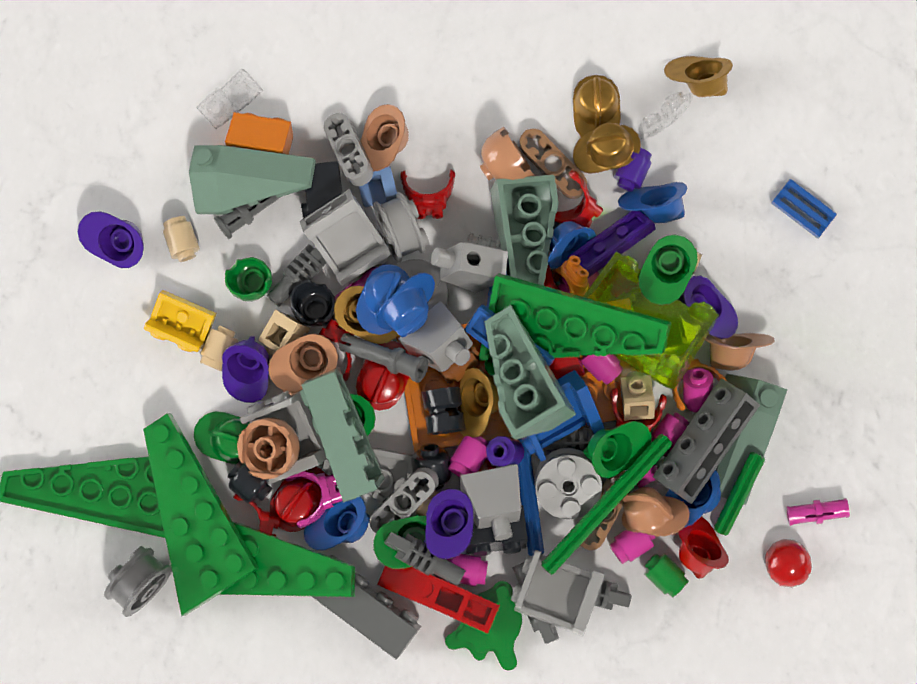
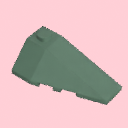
(240, 176)
(525, 223)
(526, 387)
(756, 433)

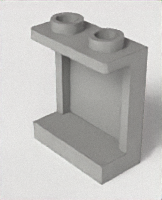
(346, 238)
(297, 415)
(558, 598)

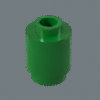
(665, 574)

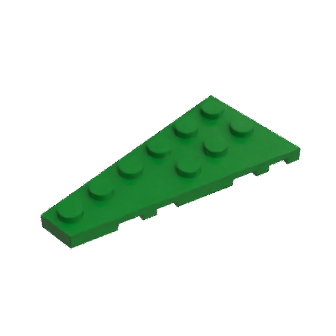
(574, 324)
(100, 492)
(199, 533)
(291, 569)

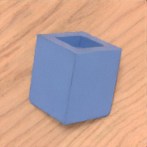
(379, 188)

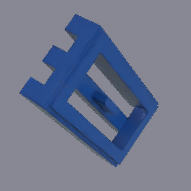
(809, 199)

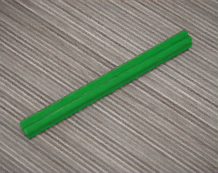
(606, 504)

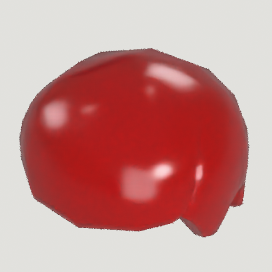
(788, 563)

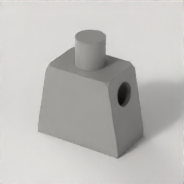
(470, 265)
(439, 340)
(494, 498)

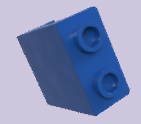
(585, 410)

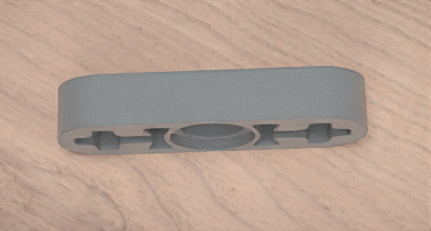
(357, 155)
(407, 489)

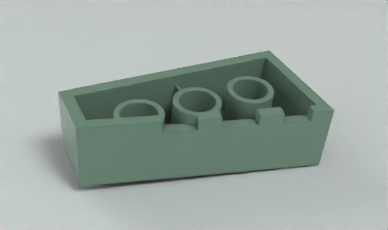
(342, 435)

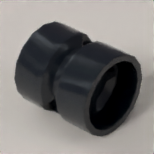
(443, 411)

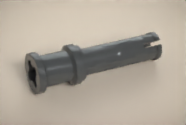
(241, 216)
(396, 360)

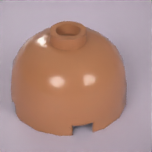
(503, 158)
(268, 447)

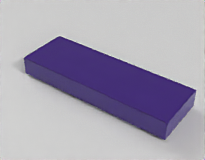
(617, 237)

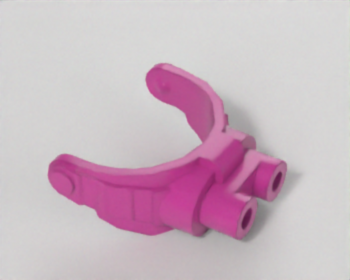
(329, 494)

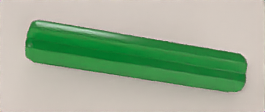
(739, 493)

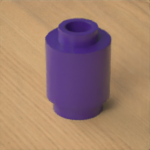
(634, 173)
(505, 451)

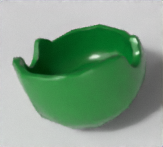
(248, 279)

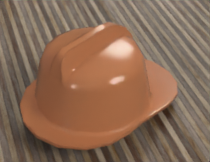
(384, 136)
(737, 350)
(302, 361)
(652, 513)

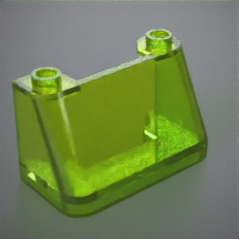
(689, 327)

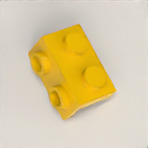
(180, 322)

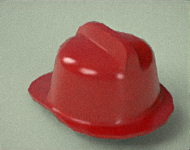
(379, 385)
(296, 501)
(701, 549)

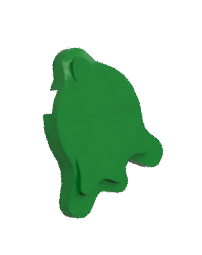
(502, 632)

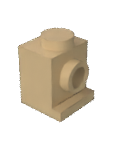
(279, 326)
(637, 391)

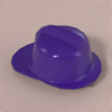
(111, 239)
(703, 290)
(246, 370)
(449, 524)

